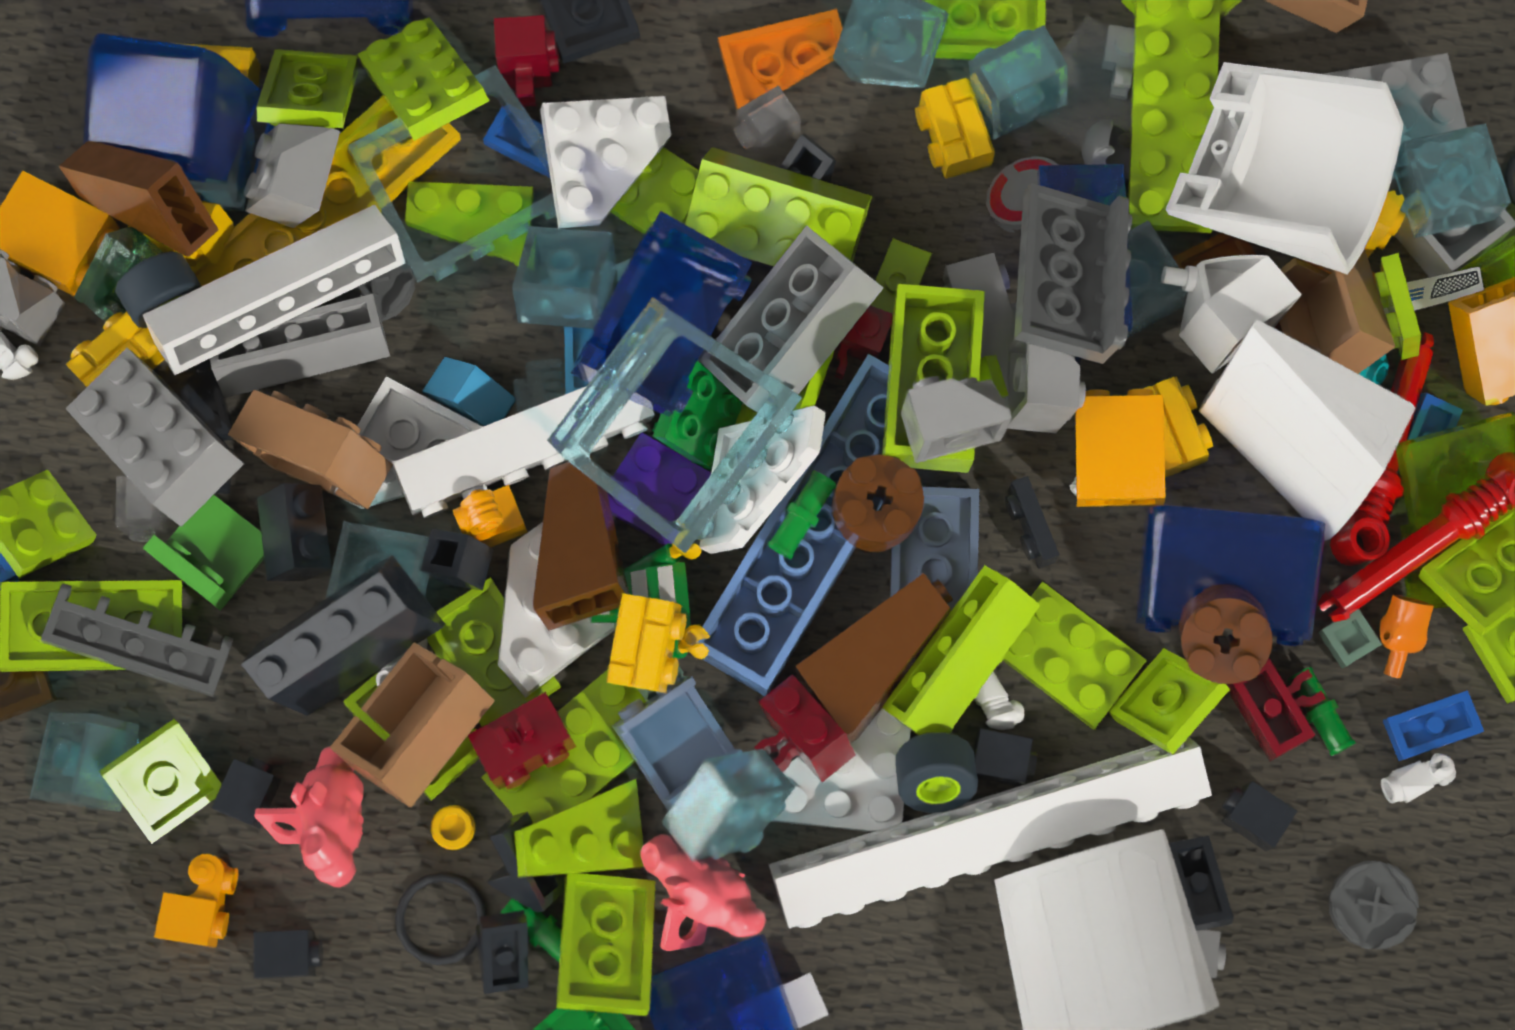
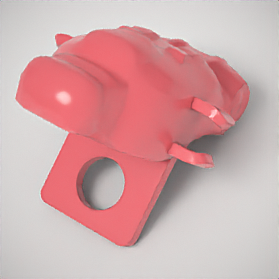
(325, 819)
(702, 891)

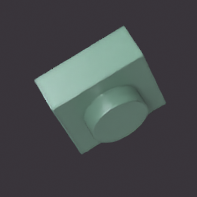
(1350, 639)

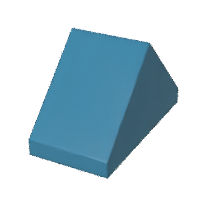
(469, 392)

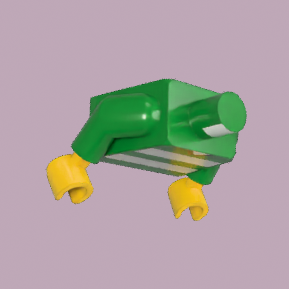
(664, 578)

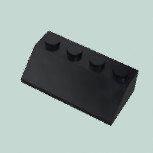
(343, 639)

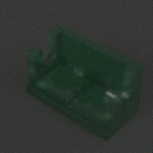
(114, 257)

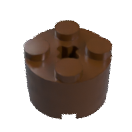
(900, 494)
(1242, 652)

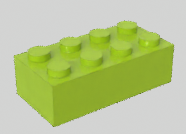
(765, 208)
(931, 336)

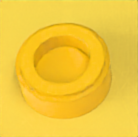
(453, 827)

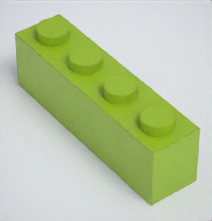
(962, 654)

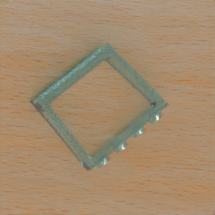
(394, 133)
(617, 383)

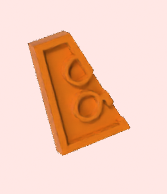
(778, 54)

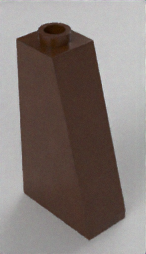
(142, 193)
(578, 551)
(871, 657)

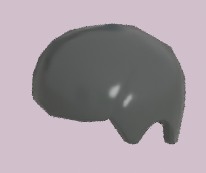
(1102, 145)

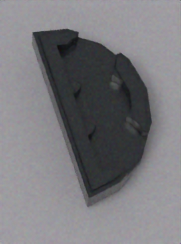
(207, 401)

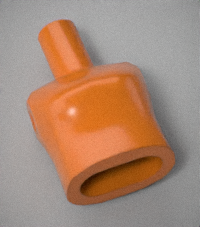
(1404, 631)

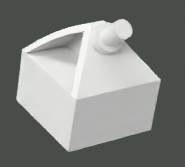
(1226, 301)

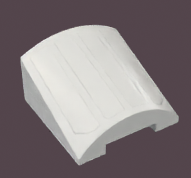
(1293, 162)
(1306, 423)
(1104, 940)

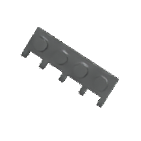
(135, 645)

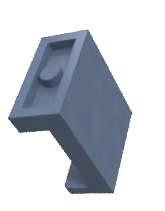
(672, 737)

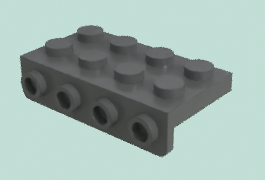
(1072, 273)

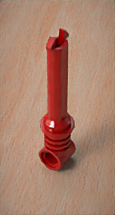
(1373, 513)
(1461, 517)

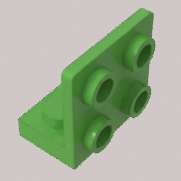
(211, 551)

